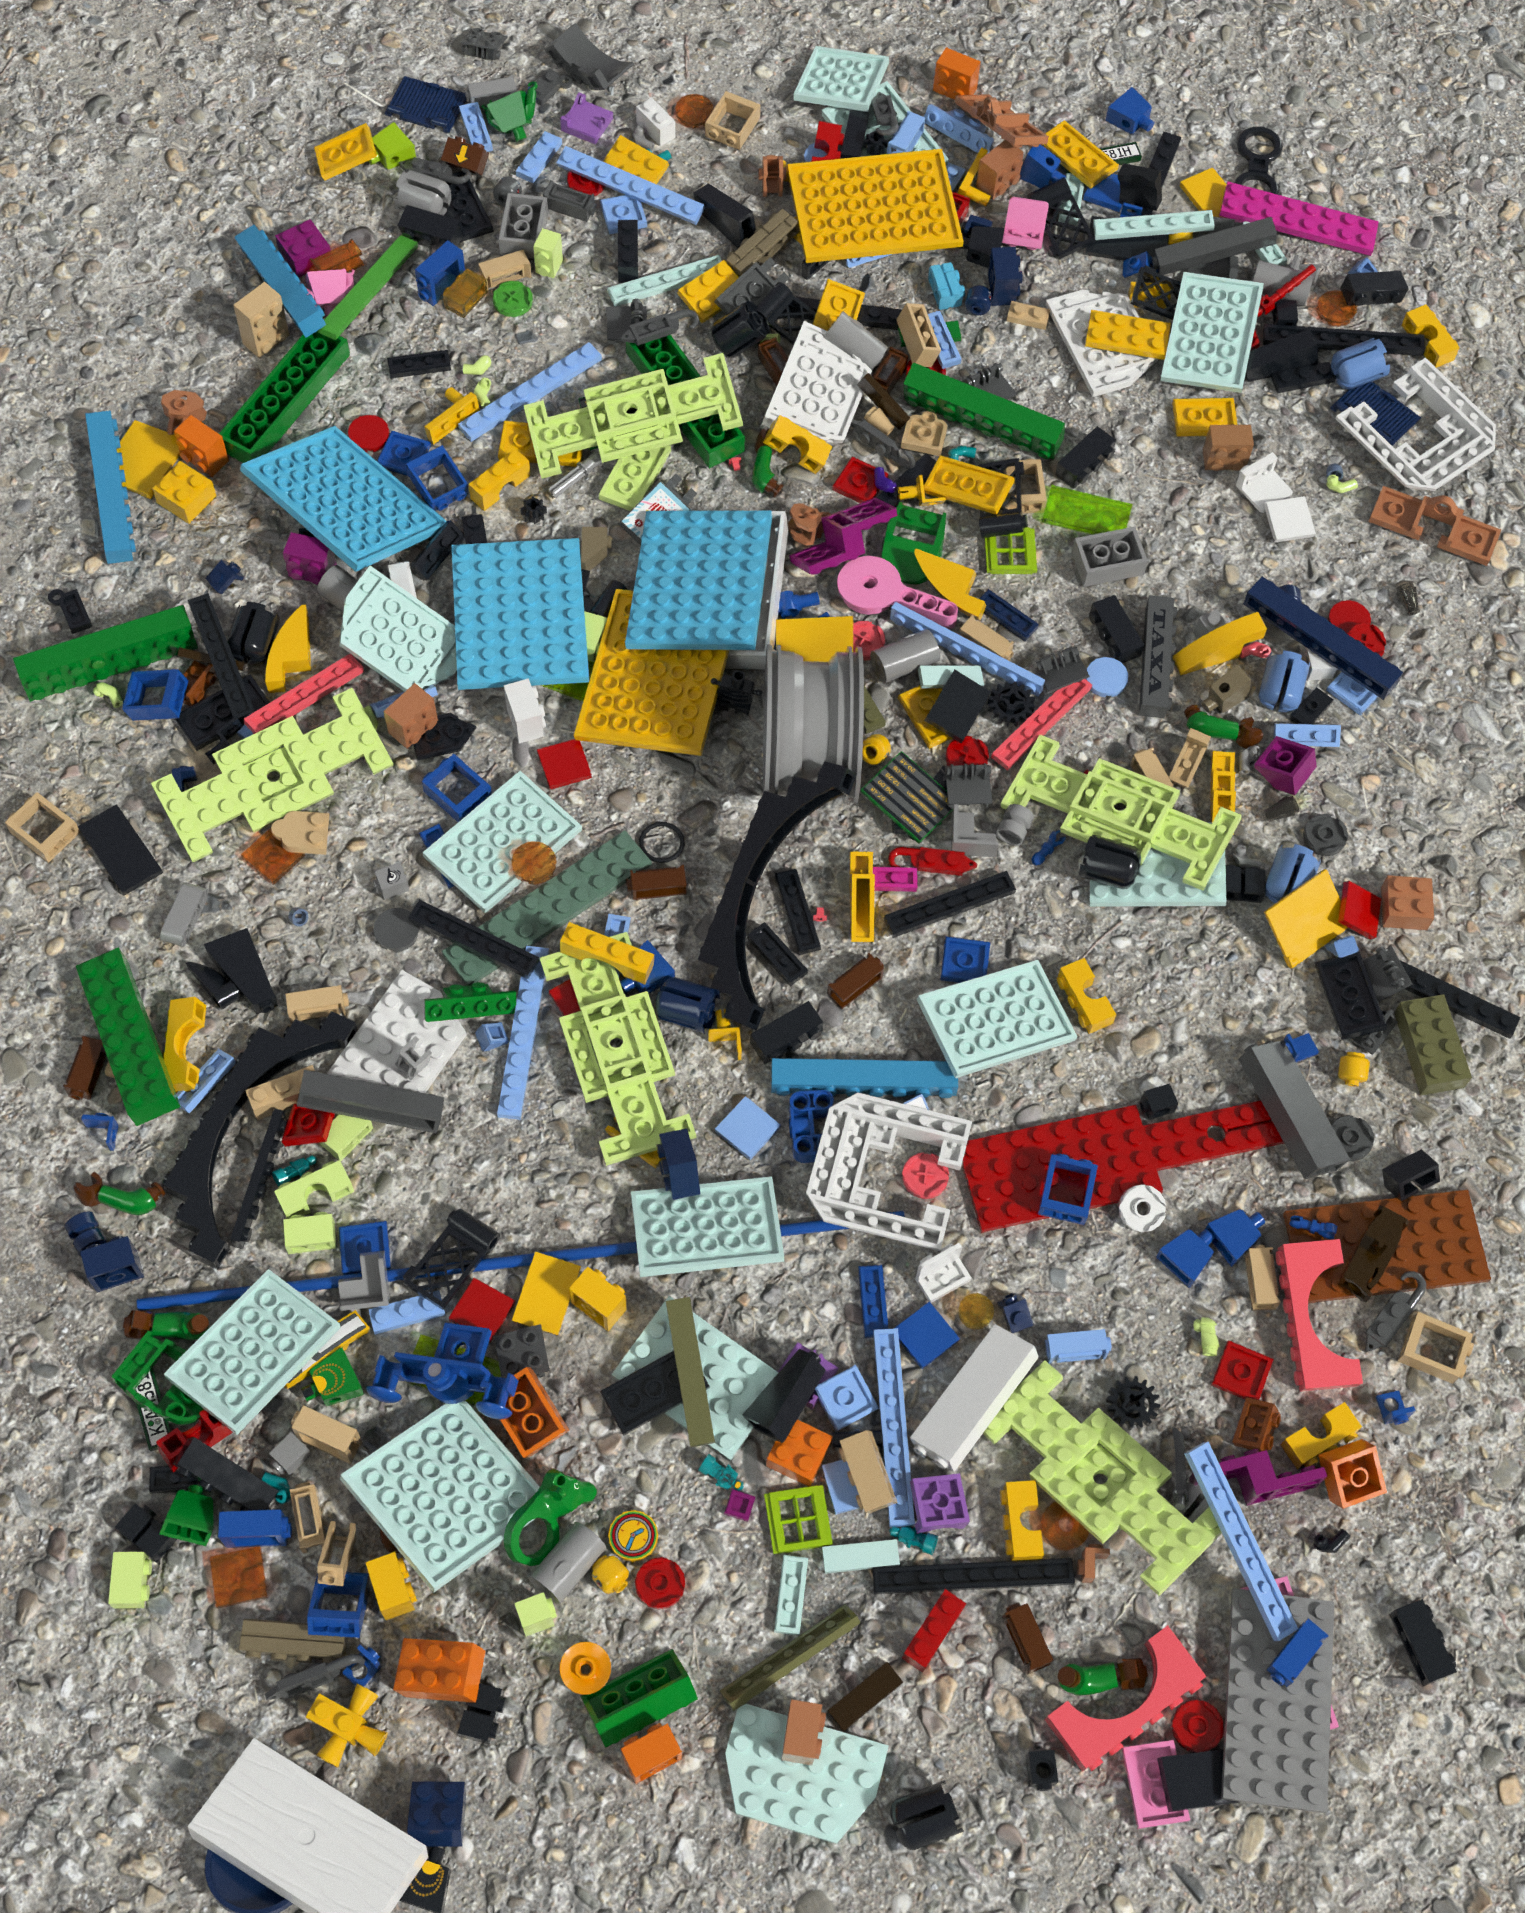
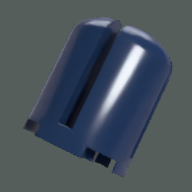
(687, 1004)

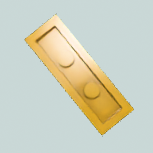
(966, 188)
(447, 421)

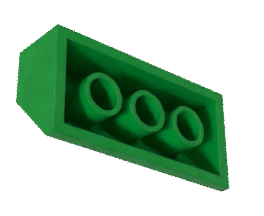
(639, 1698)

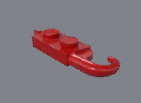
(934, 860)

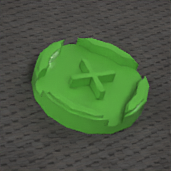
(512, 298)

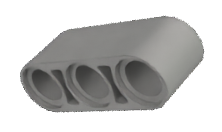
(184, 914)

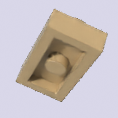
(1028, 315)

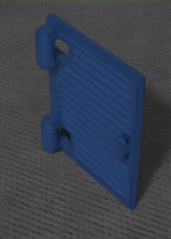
(426, 104)
(1392, 418)

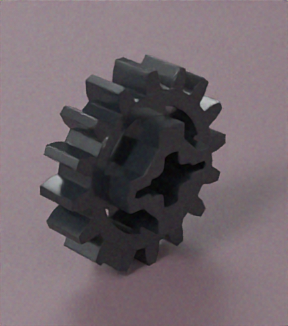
(1011, 704)
(1137, 1411)

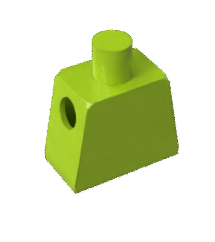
(392, 147)

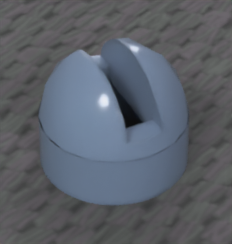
(1335, 469)
(298, 921)

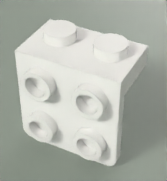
(1262, 483)
(942, 1273)

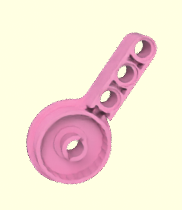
(874, 584)

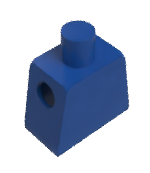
(1130, 112)
(1040, 167)
(659, 974)
(1235, 1234)
(1187, 1255)

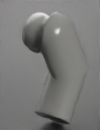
(639, 138)
(1246, 757)
(1242, 859)

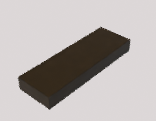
(883, 401)
(203, 657)
(865, 1696)

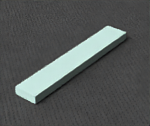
(1153, 225)
(660, 281)

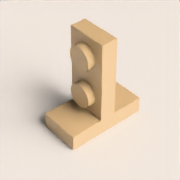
(1189, 758)

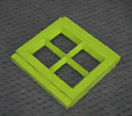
(1029, 554)
(776, 1522)

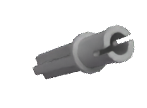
(581, 470)

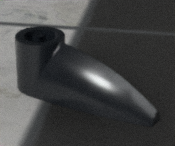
(217, 986)

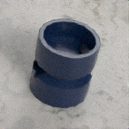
(84, 1231)

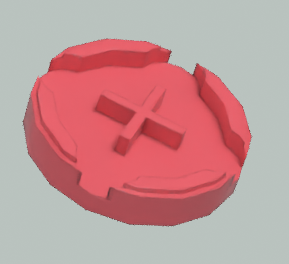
(868, 637)
(924, 1177)

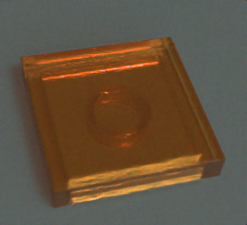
(270, 857)
(238, 1577)

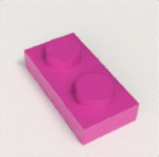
(895, 879)

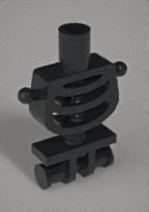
(735, 692)

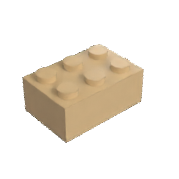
(261, 319)

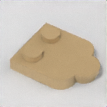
(924, 434)
(303, 832)

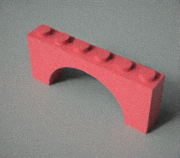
(1315, 1364)
(1092, 1738)

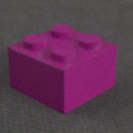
(300, 245)
(307, 558)

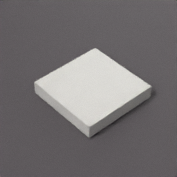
(1289, 519)

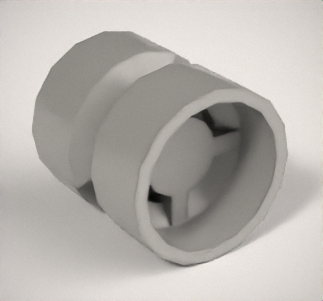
(1014, 824)

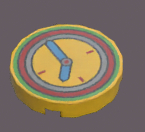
(633, 1536)

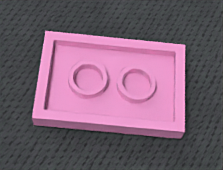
(1147, 1786)

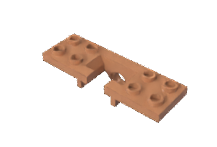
(1002, 120)
(1467, 537)

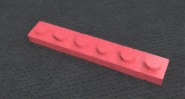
(305, 694)
(1039, 723)

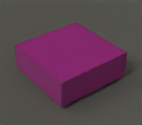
(739, 1505)

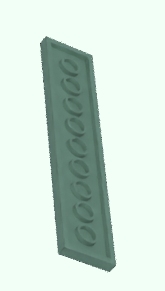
(554, 903)

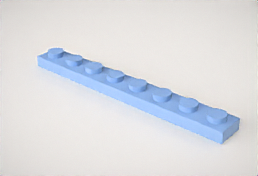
(630, 185)
(530, 391)
(967, 649)
(522, 1040)
(893, 1425)
(1241, 1541)

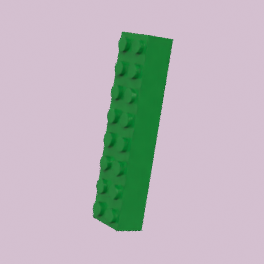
(283, 396)
(983, 411)
(704, 433)
(105, 653)
(127, 1037)

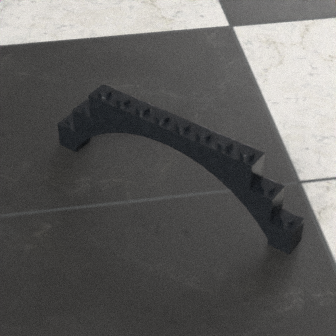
(769, 827)
(194, 1168)

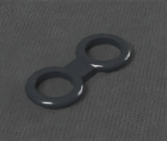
(1259, 164)

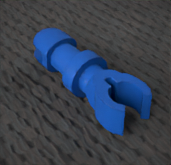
(1047, 848)
(1327, 1230)

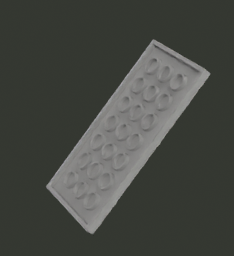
(1271, 1731)

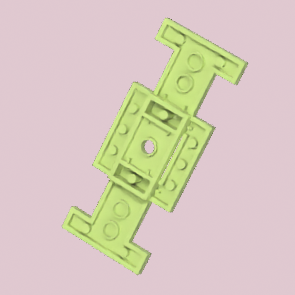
(655, 405)
(249, 792)
(1146, 817)
(626, 1071)
(1121, 1502)

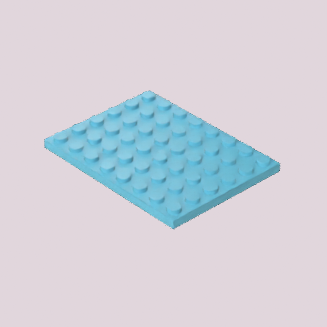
(344, 497)
(699, 580)
(519, 613)

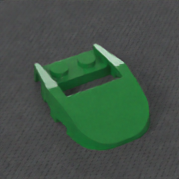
(900, 550)
(175, 1404)

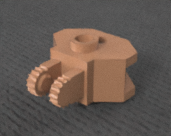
(772, 175)
(179, 409)
(808, 522)

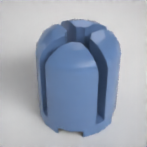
(1360, 364)
(1296, 673)
(1289, 860)

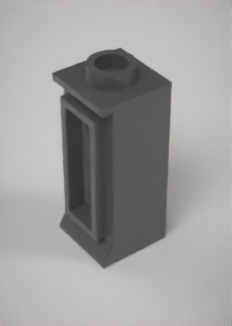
(570, 201)

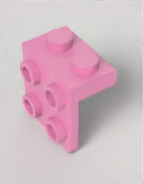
(1025, 223)

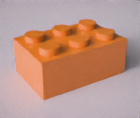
(534, 1416)
(439, 1670)

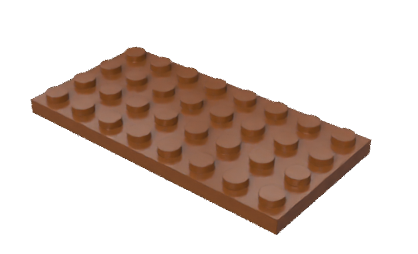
(1437, 1243)

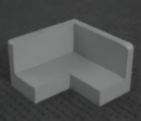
(966, 840)
(368, 1290)

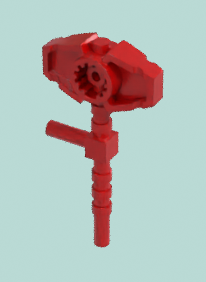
(1268, 303)

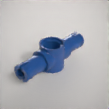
(791, 604)

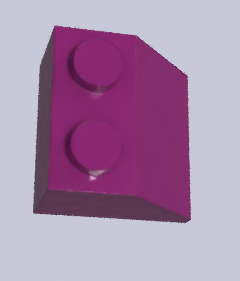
(1286, 764)

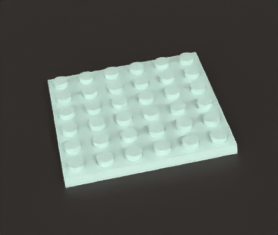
(442, 1491)

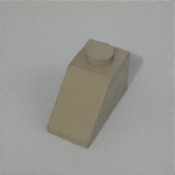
(594, 546)

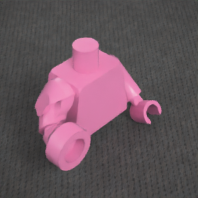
(329, 287)

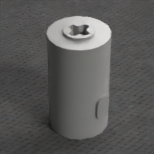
(1276, 276)
(856, 340)
(336, 585)
(905, 656)
(567, 1562)

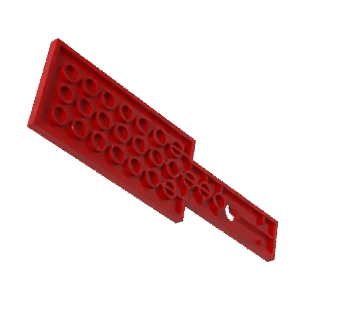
(1010, 1168)

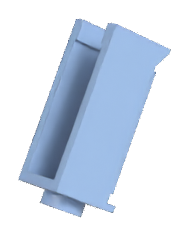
(907, 134)
(1077, 1346)

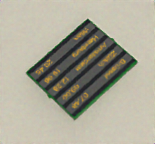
(909, 797)

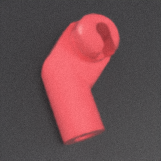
(1256, 649)

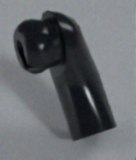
(1329, 1544)

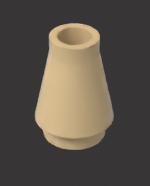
(879, 420)

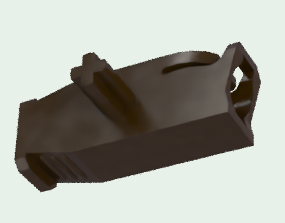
(1373, 1253)

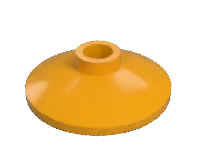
(578, 1656)

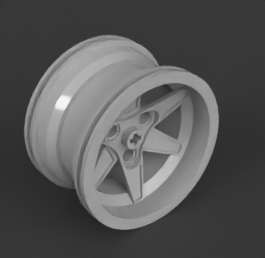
(812, 717)

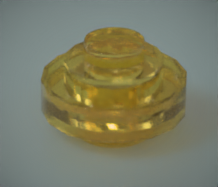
(976, 1311)

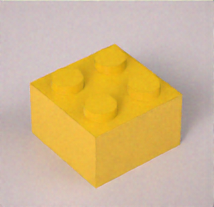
(184, 492)
(598, 1298)
(390, 1586)

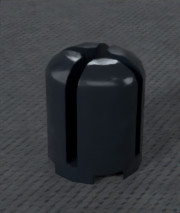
(739, 330)
(252, 633)
(1110, 862)
(928, 1829)

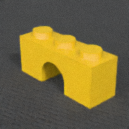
(1441, 347)
(812, 449)
(487, 487)
(1092, 1013)
(1339, 1426)
(1022, 1543)

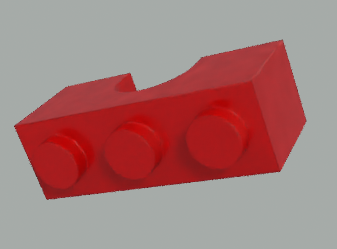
(828, 139)
(207, 1430)
(933, 1630)

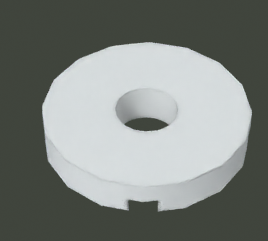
(1130, 1215)

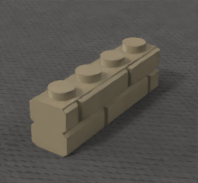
(764, 242)
(288, 1640)

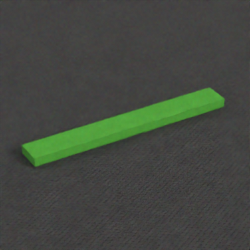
(368, 287)

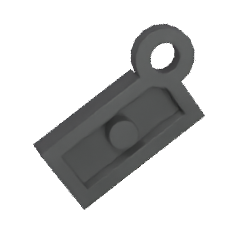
(550, 84)

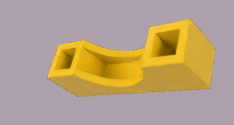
(585, 943)
(184, 1019)

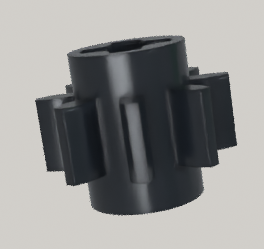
(875, 143)
(533, 510)

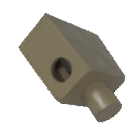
(1228, 690)

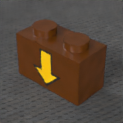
(464, 155)

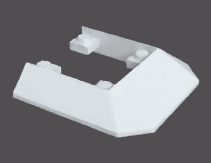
(1464, 426)
(874, 1123)

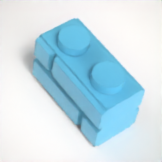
(946, 286)

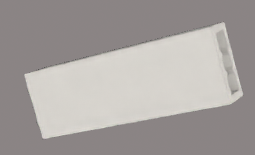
(974, 1398)

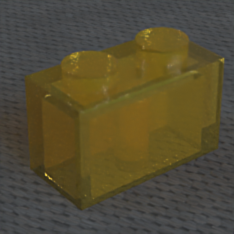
(465, 293)

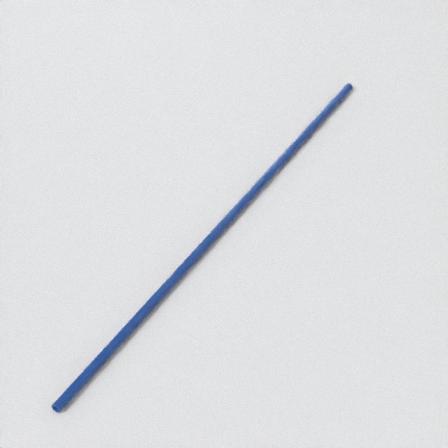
(484, 1265)

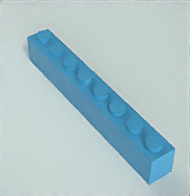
(279, 277)
(109, 488)
(864, 1077)

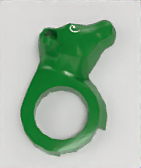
(554, 1499)

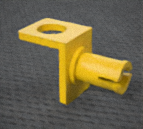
(917, 491)
(725, 1032)

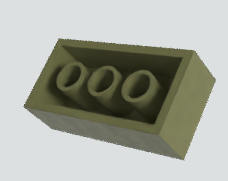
(1432, 1045)

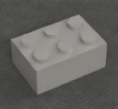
(522, 223)
(1109, 556)

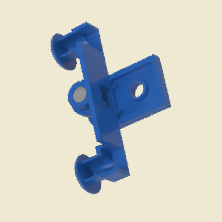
(448, 1375)

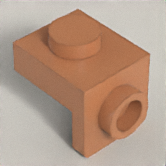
(1086, 1565)

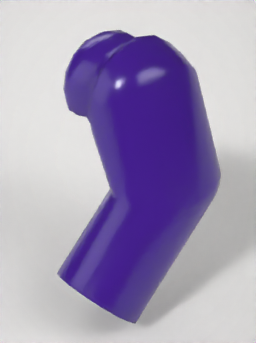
(882, 482)

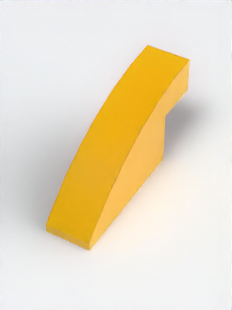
(951, 582)
(1220, 644)
(289, 651)
(861, 896)

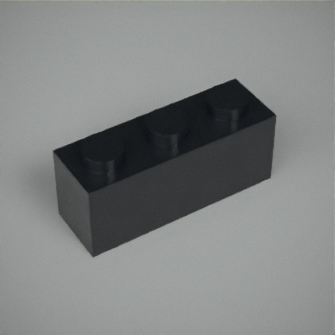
(430, 227)
(627, 250)
(1374, 288)
(1085, 457)
(1116, 629)
(787, 1033)
(1423, 1642)

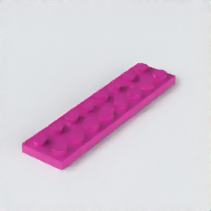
(1300, 218)

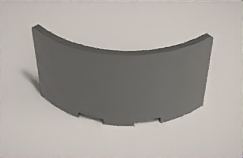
(584, 60)
(1224, 267)

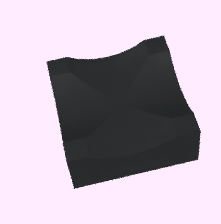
(1140, 186)

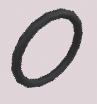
(658, 824)

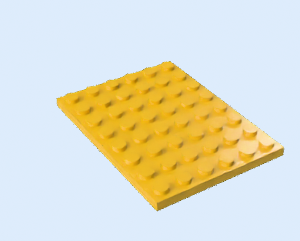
(874, 205)
(648, 694)

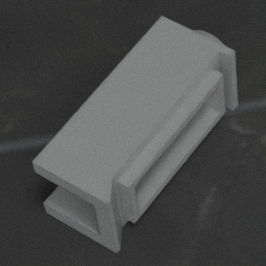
(490, 90)
(410, 1062)

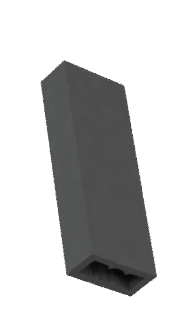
(1293, 1109)

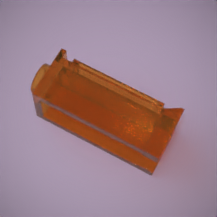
(342, 257)

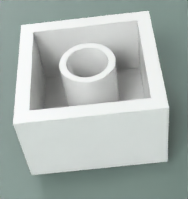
(524, 710)

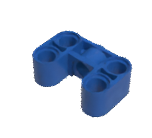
(802, 1124)

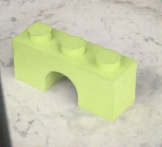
(330, 1178)

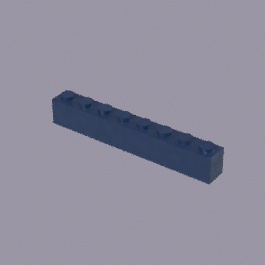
(1323, 638)

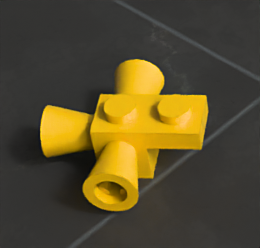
(346, 1725)

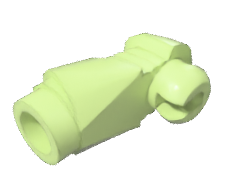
(1208, 1335)

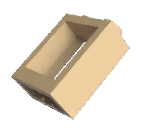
(731, 103)
(1031, 502)
(56, 841)
(1410, 1358)
(326, 1434)

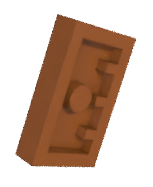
(199, 680)
(1257, 1425)

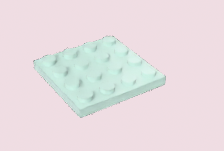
(841, 78)

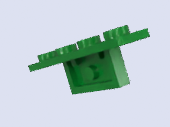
(469, 1002)

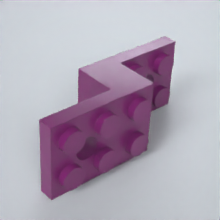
(843, 536)
(1259, 1480)

